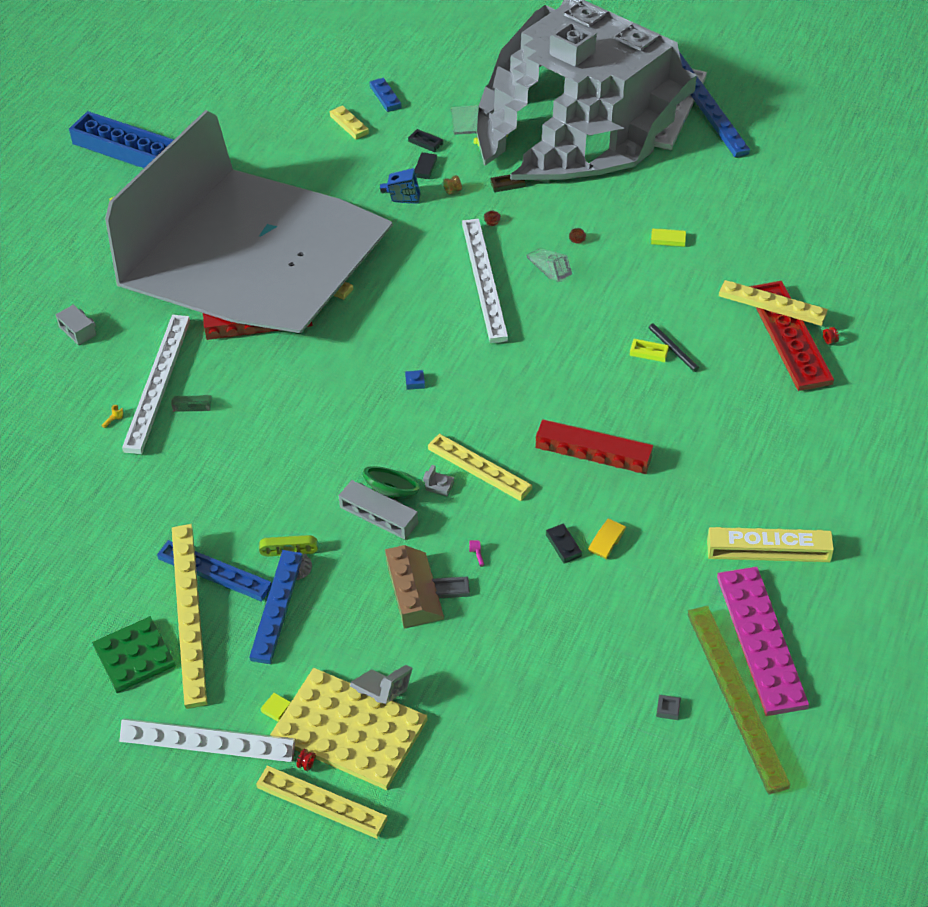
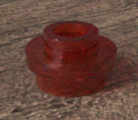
(492, 218)
(577, 235)

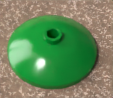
(390, 482)

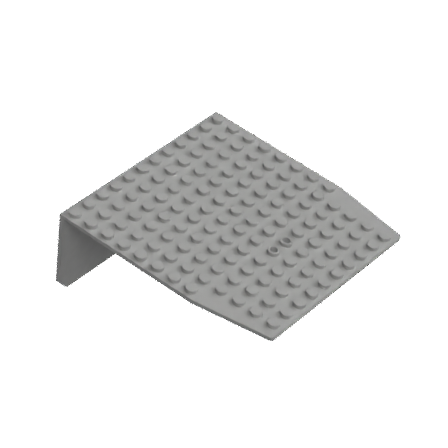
(194, 229)

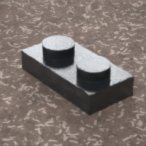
(563, 543)

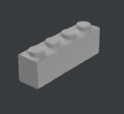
(378, 509)

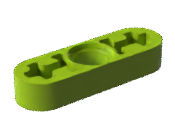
(274, 545)

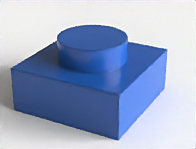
(414, 379)

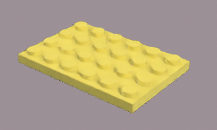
(350, 728)

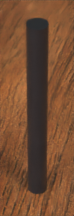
(673, 347)

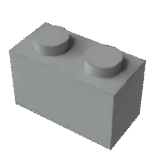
(76, 324)

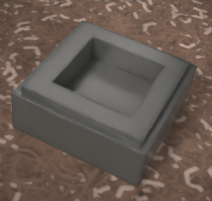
(668, 707)

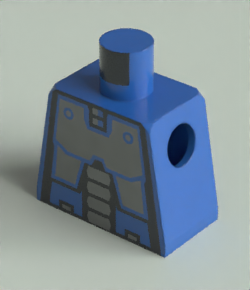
(402, 187)

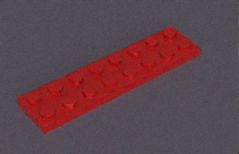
(794, 344)

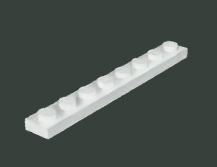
(207, 740)

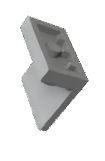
(383, 687)

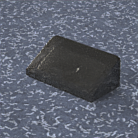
(191, 403)

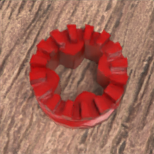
(830, 335)
(306, 760)

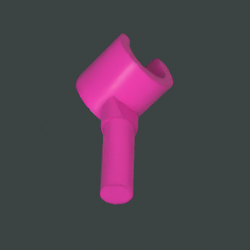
(474, 546)

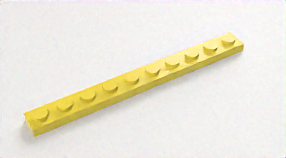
(189, 617)

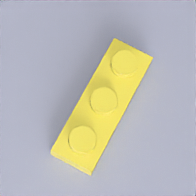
(349, 122)

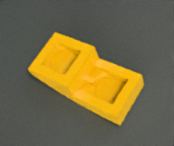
(606, 538)

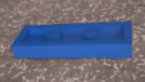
(385, 94)

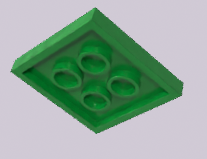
(133, 654)

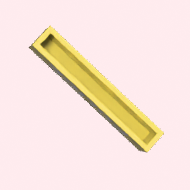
(769, 544)

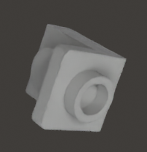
(437, 482)

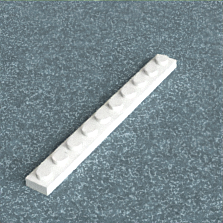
(484, 281)
(156, 385)

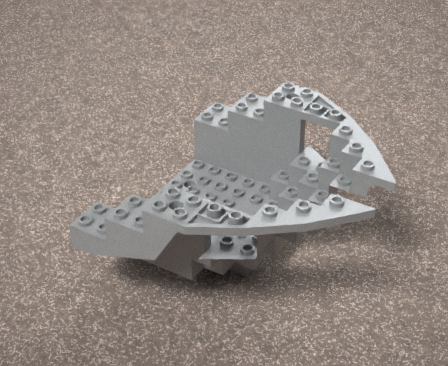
(614, 82)

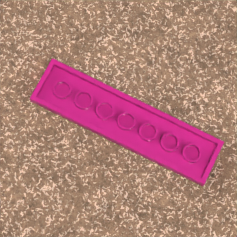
(762, 641)

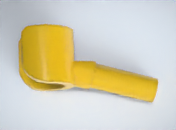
(116, 414)

